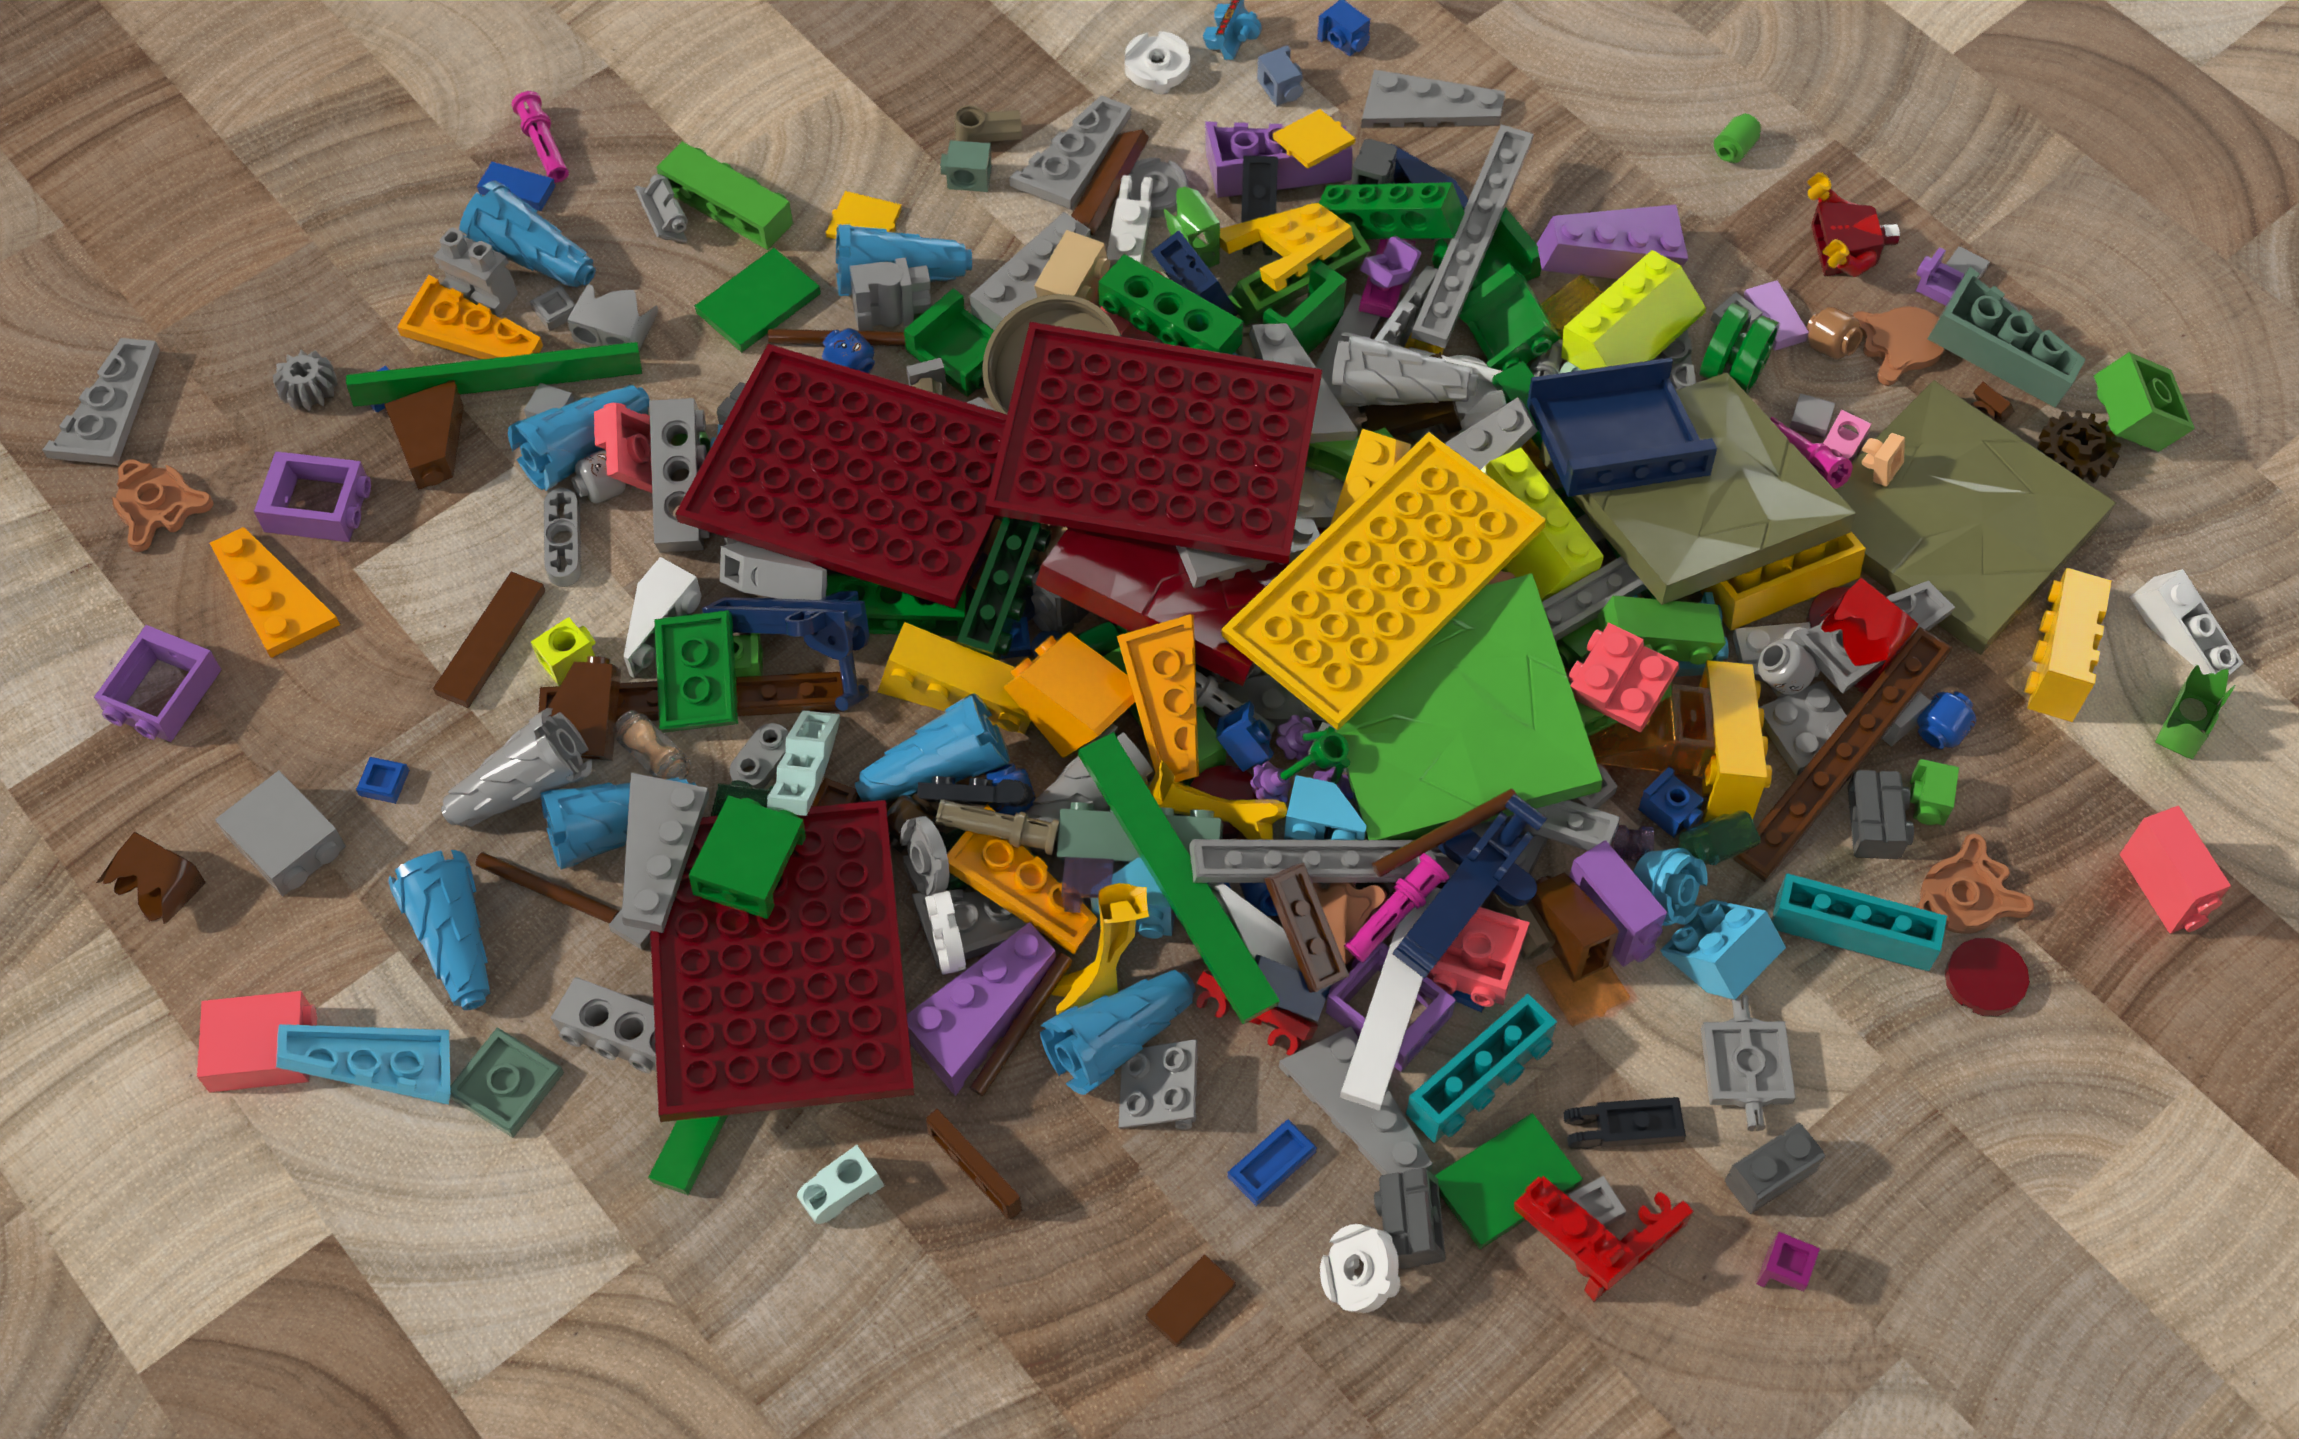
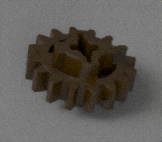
(2079, 443)

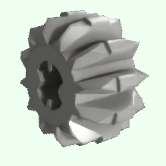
(305, 380)

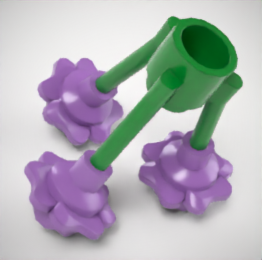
(1295, 740)

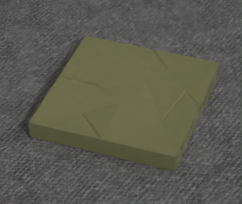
(1746, 514)
(1970, 514)

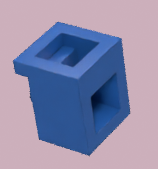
(1344, 27)
(1245, 737)
(1671, 804)

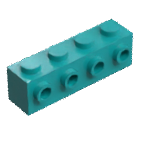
(1859, 922)
(1481, 1068)

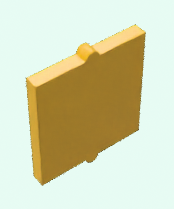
(1314, 138)
(864, 212)

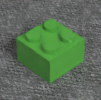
(2143, 402)

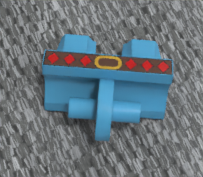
(1234, 27)

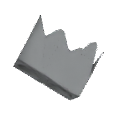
(609, 319)

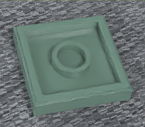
(505, 1082)

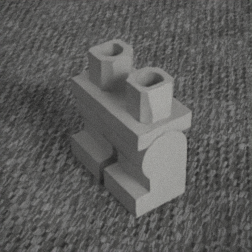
(476, 271)
(889, 293)

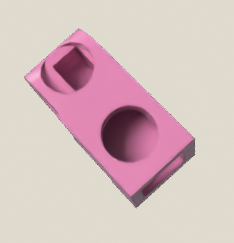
(1844, 441)

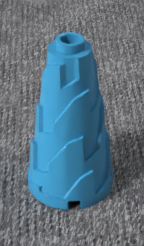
(524, 236)
(867, 245)
(564, 435)
(951, 745)
(587, 820)
(443, 914)
(1113, 1028)

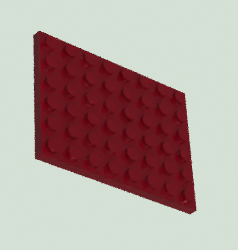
(1156, 442)
(852, 475)
(790, 1002)

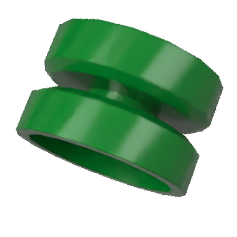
(1738, 348)

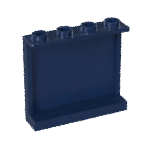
(1617, 428)

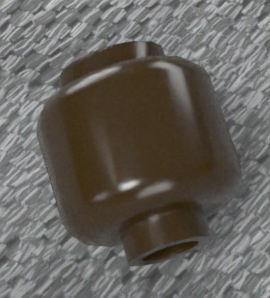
(905, 809)

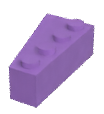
(1228, 145)
(1610, 241)
(978, 1006)

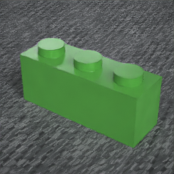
(1675, 629)

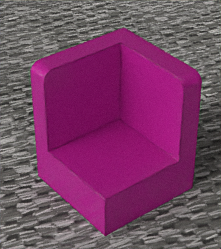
(1788, 1262)

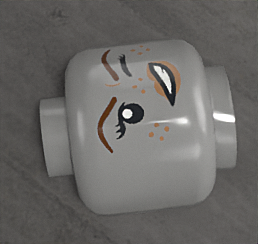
(592, 479)
(1786, 666)

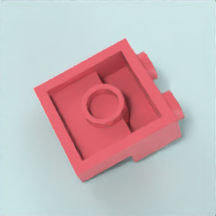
(627, 444)
(1622, 677)
(1482, 957)

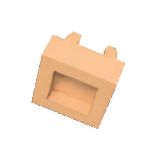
(1884, 458)

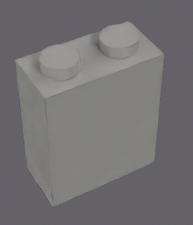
(281, 833)

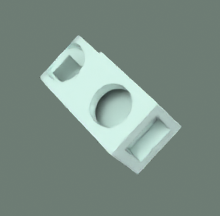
(839, 1186)

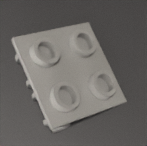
(1160, 1086)

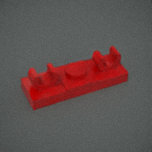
(1289, 1023)
(1658, 1231)
(1575, 1232)

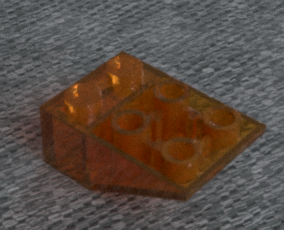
(1674, 737)

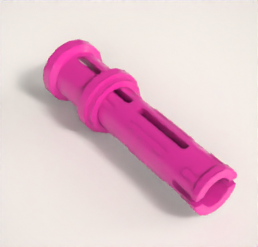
(554, 163)
(1820, 457)
(1409, 894)

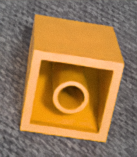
(1070, 692)

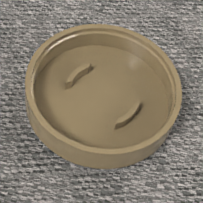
(1008, 339)

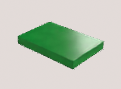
(757, 299)
(696, 671)
(1493, 1176)

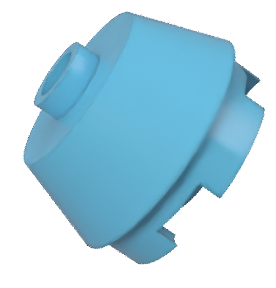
(1674, 881)

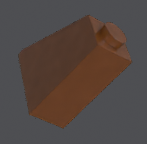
(429, 431)
(591, 704)
(1578, 925)

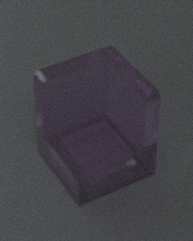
(1084, 879)

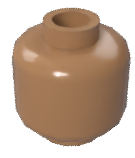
(1834, 333)

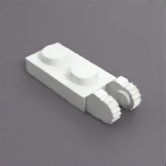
(1130, 222)

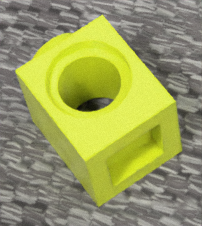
(564, 635)

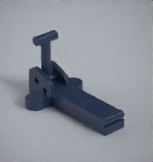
(827, 625)
(1484, 867)

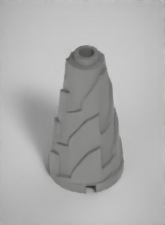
(1395, 375)
(532, 761)
(1077, 785)

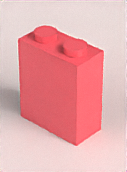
(2175, 870)
(241, 1040)

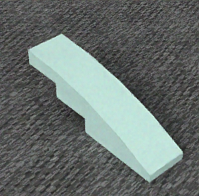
(804, 762)

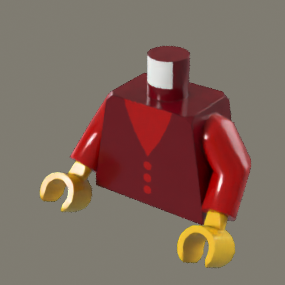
(1845, 232)

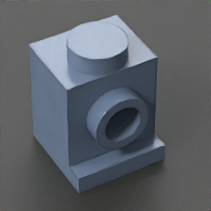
(1280, 76)

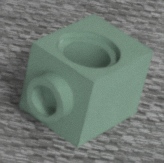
(967, 166)

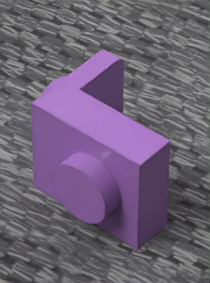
(1394, 265)
(1937, 279)

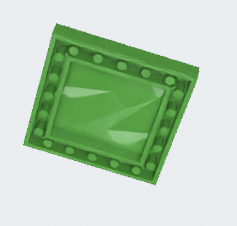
(1470, 720)

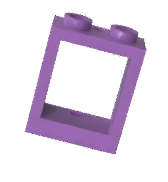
(279, 485)
(134, 666)
(1622, 899)
(1436, 1000)

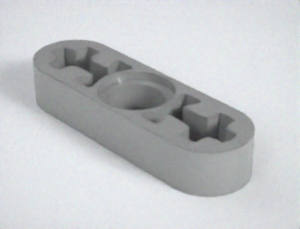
(569, 549)

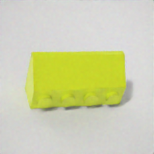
(1634, 316)
(1563, 548)

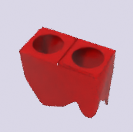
(1870, 624)

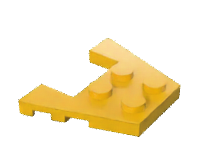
(1294, 234)

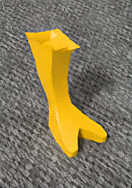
(1250, 817)
(1119, 909)

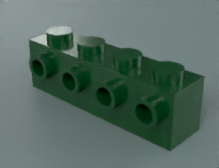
(1002, 587)

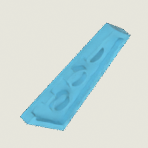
(373, 1057)

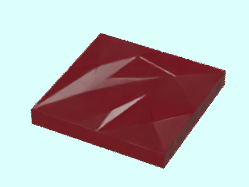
(1148, 584)

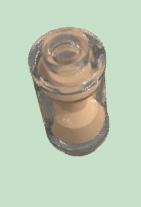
(640, 736)

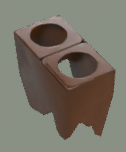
(161, 876)

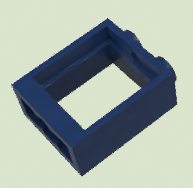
(1188, 270)

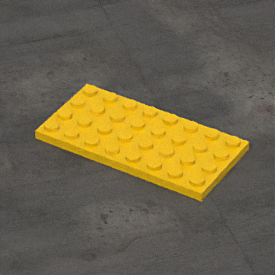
(1383, 580)

